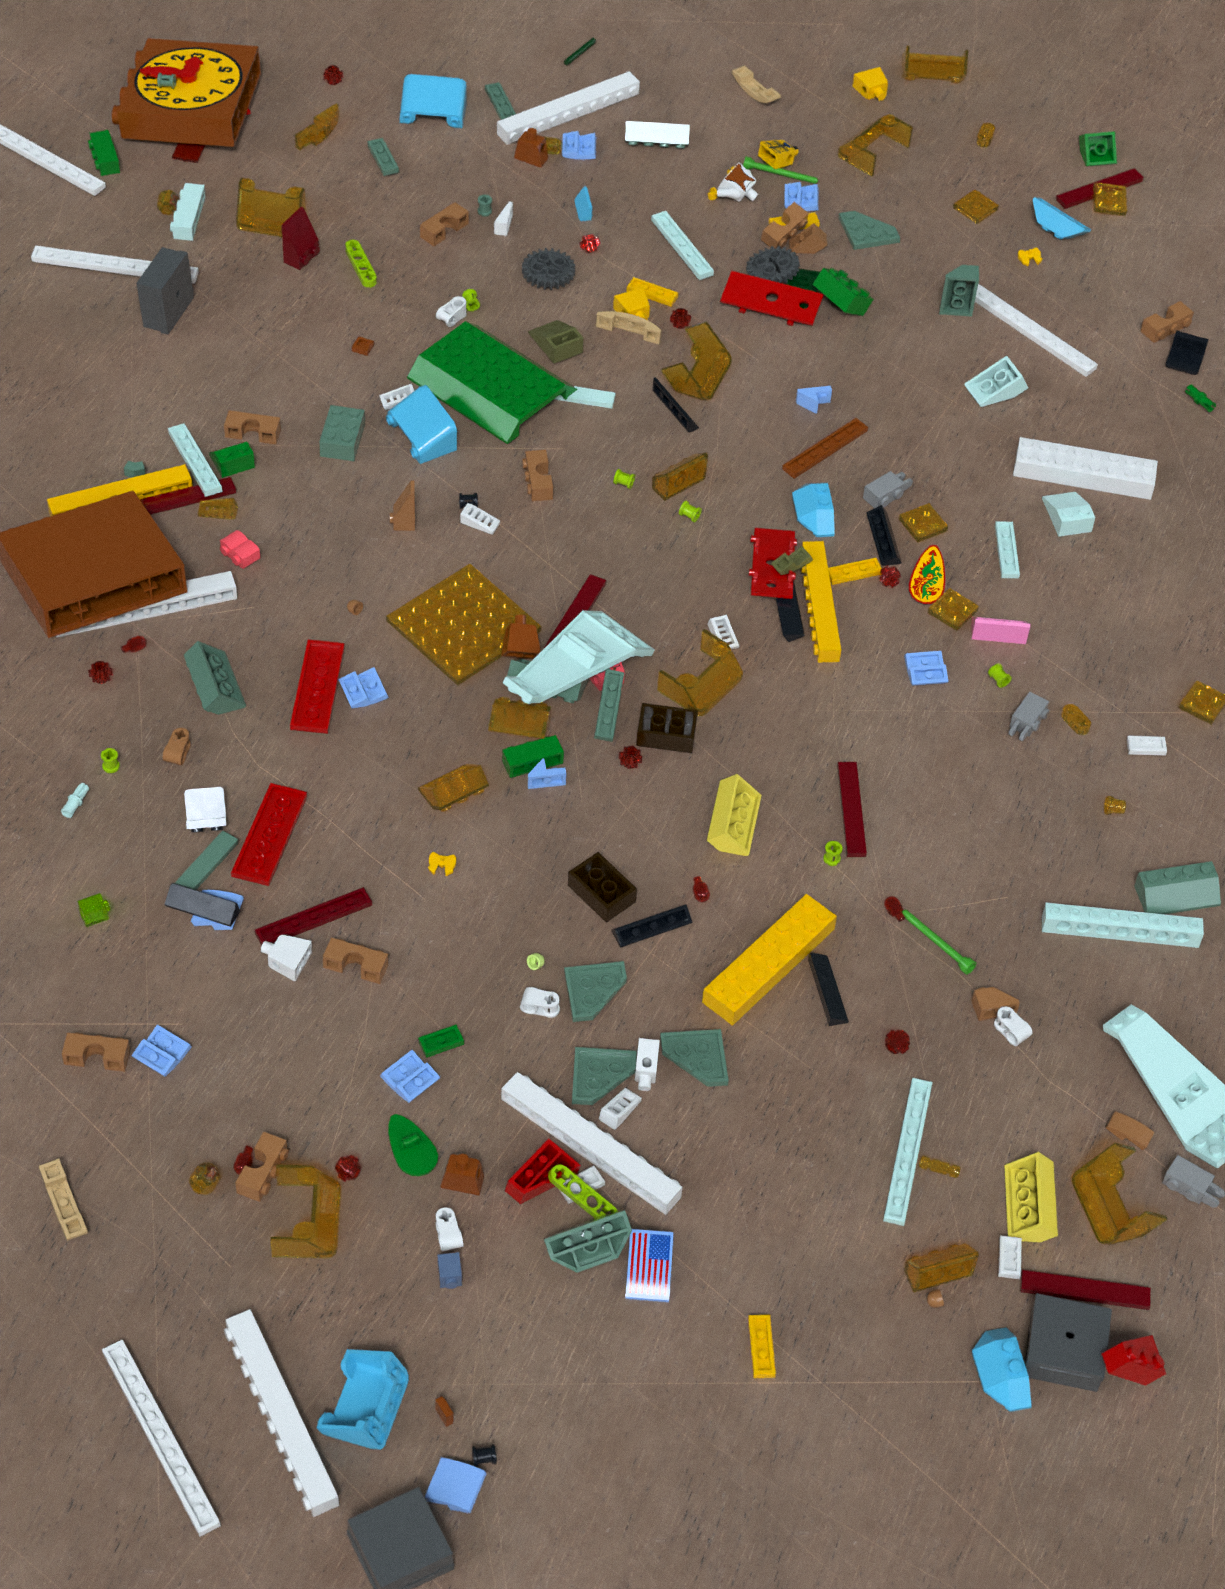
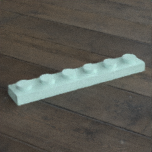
(682, 245)
(195, 460)

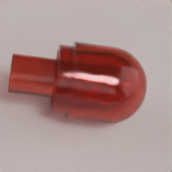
(134, 644)
(700, 890)
(894, 908)
(243, 1159)

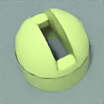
(533, 959)

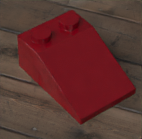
(299, 240)

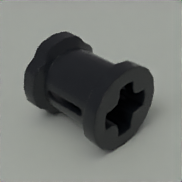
(473, 497)
(484, 1455)

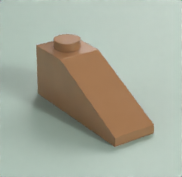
(404, 510)

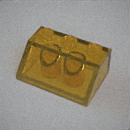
(680, 476)
(520, 718)
(454, 787)
(941, 1267)

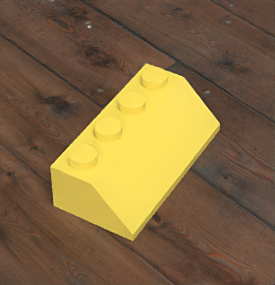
(734, 816)
(1031, 1198)

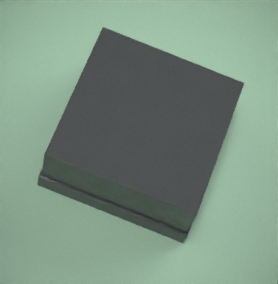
(165, 290)
(1067, 1342)
(400, 1543)

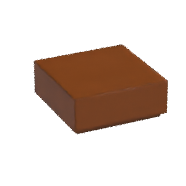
(362, 346)
(444, 1411)

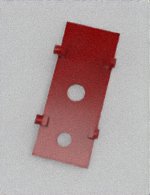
(751, 293)
(770, 545)

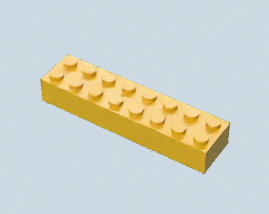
(769, 959)

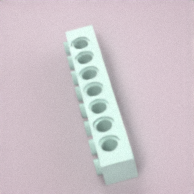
(1122, 925)

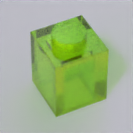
(93, 909)

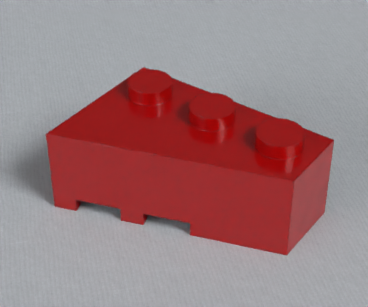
(533, 1175)
(1135, 1360)

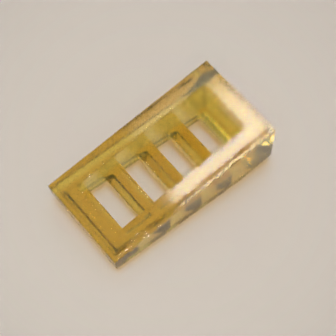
(228, 512)

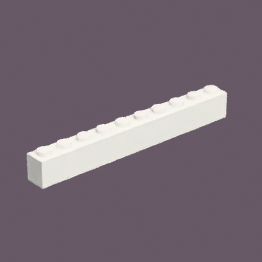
(569, 107)
(200, 592)
(592, 1143)
(282, 1414)

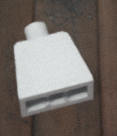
(288, 955)
(646, 1063)

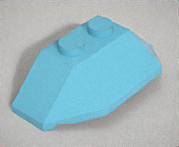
(1057, 221)
(815, 508)
(1002, 1369)

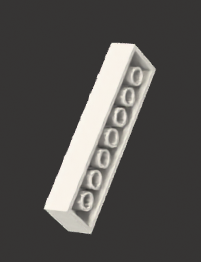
(1085, 468)

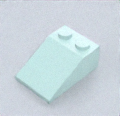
(997, 383)
(1069, 513)

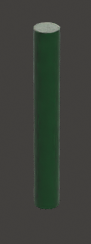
(581, 50)

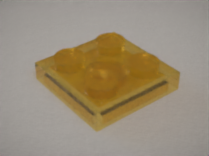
(1110, 199)
(976, 206)
(923, 522)
(953, 609)
(1203, 702)

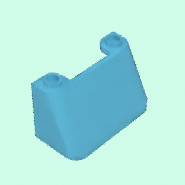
(434, 97)
(425, 425)
(368, 1399)

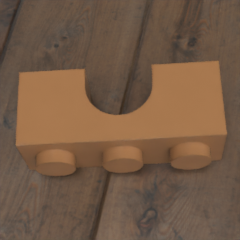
(452, 216)
(777, 235)
(1177, 318)
(240, 422)
(536, 467)
(341, 953)
(80, 1047)
(256, 1181)

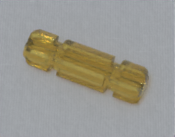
(939, 1166)

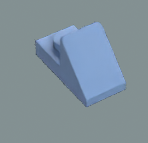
(811, 397)
(542, 777)

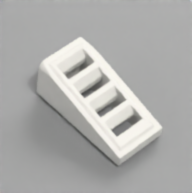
(503, 221)
(397, 393)
(468, 518)
(723, 621)
(613, 1118)

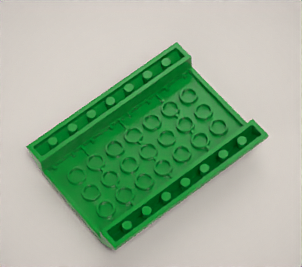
(486, 380)

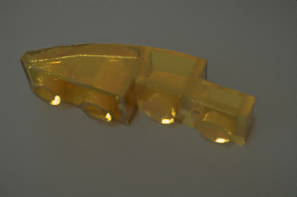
(321, 128)

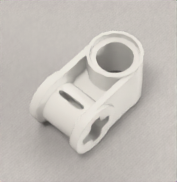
(452, 311)
(538, 1002)
(1012, 1027)
(448, 1232)

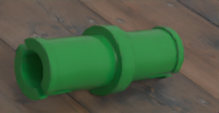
(1200, 398)

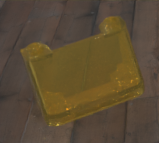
(266, 210)

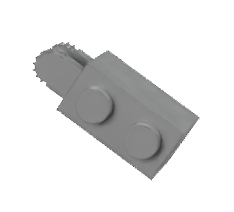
(886, 489)
(1028, 715)
(1192, 1182)

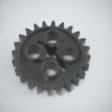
(774, 264)
(548, 268)

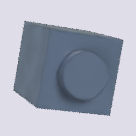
(449, 1270)

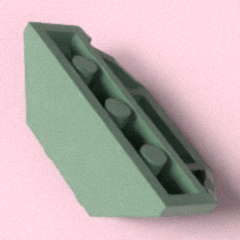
(590, 1242)

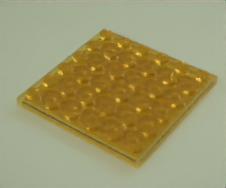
(459, 623)

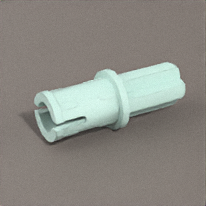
(74, 800)

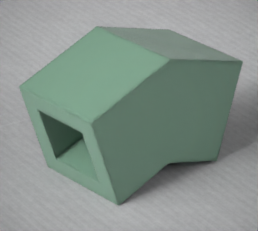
(134, 469)

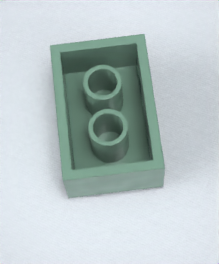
(342, 433)

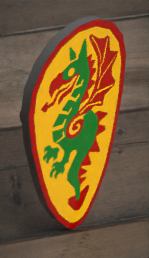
(928, 577)

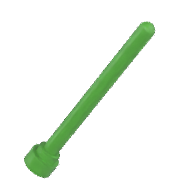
(750, 164)
(966, 964)

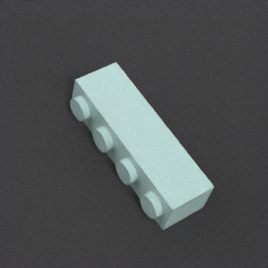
(188, 211)

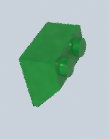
(1098, 148)
(233, 459)

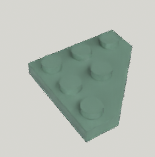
(867, 231)
(593, 987)
(698, 1054)
(600, 1072)

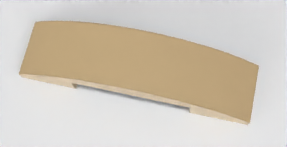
(752, 87)
(629, 322)
(62, 1199)

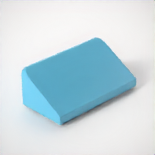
(583, 205)

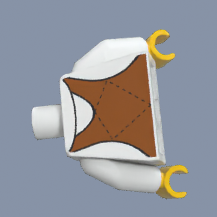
(735, 185)

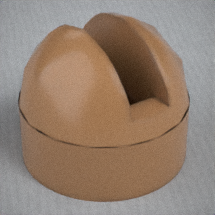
(355, 607)
(935, 1299)

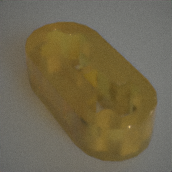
(984, 134)
(550, 142)
(1076, 719)

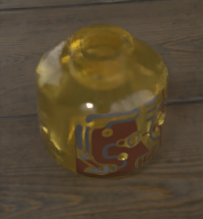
(167, 202)
(204, 1178)

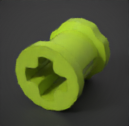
(472, 300)
(624, 478)
(690, 511)
(999, 675)
(110, 761)
(828, 856)

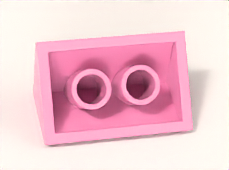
(1000, 630)

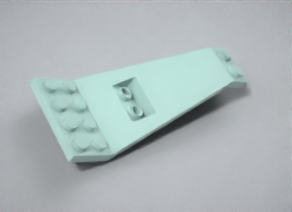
(577, 653)
(1179, 1083)

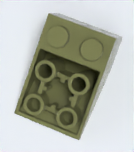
(558, 340)

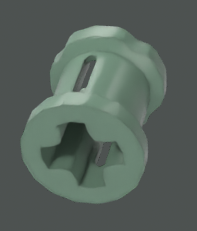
(166, 80)
(484, 205)

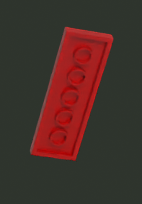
(317, 686)
(269, 834)

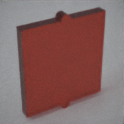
(188, 152)

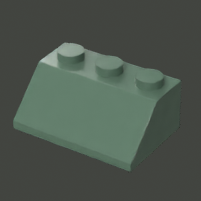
(960, 291)

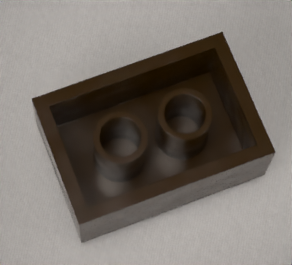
(666, 728)
(602, 887)

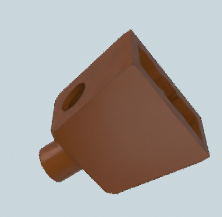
(532, 148)
(521, 640)
(463, 1175)

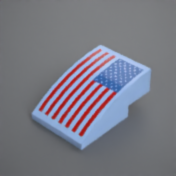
(649, 1265)

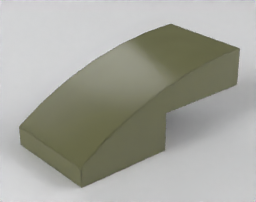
(792, 562)

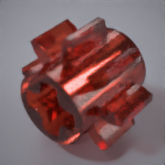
(333, 75)
(589, 243)
(680, 318)
(890, 576)
(100, 672)
(630, 757)
(897, 1041)
(348, 1168)

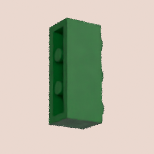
(103, 153)
(524, 757)

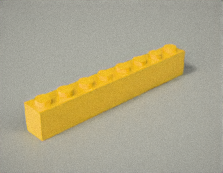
(143, 486)
(820, 604)

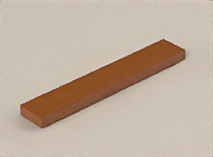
(825, 448)

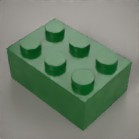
(843, 291)

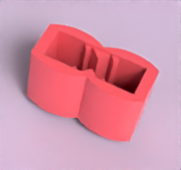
(239, 549)

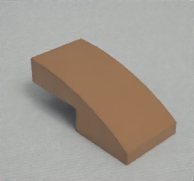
(1129, 1128)

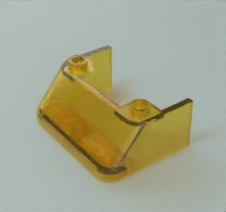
(934, 66)
(855, 150)
(710, 364)
(709, 687)
(1102, 1202)
(320, 1235)

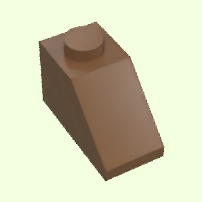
(809, 240)
(989, 1000)

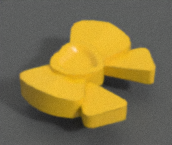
(1025, 256)
(436, 860)

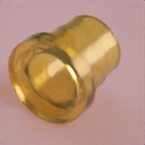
(1114, 806)

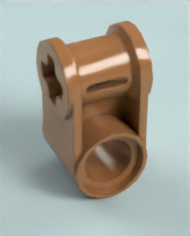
(177, 747)

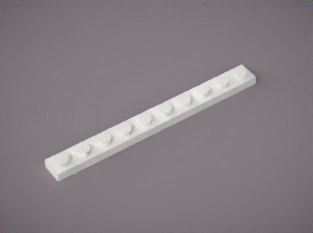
(50, 161)
(95, 261)
(1035, 332)
(161, 1438)

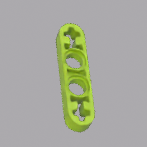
(361, 263)
(585, 1191)

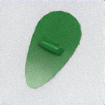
(411, 1147)

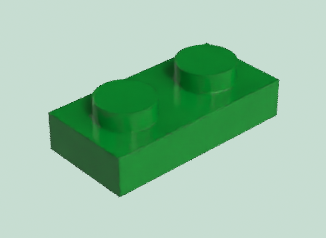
(441, 1041)

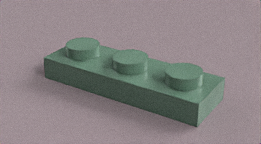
(383, 156)

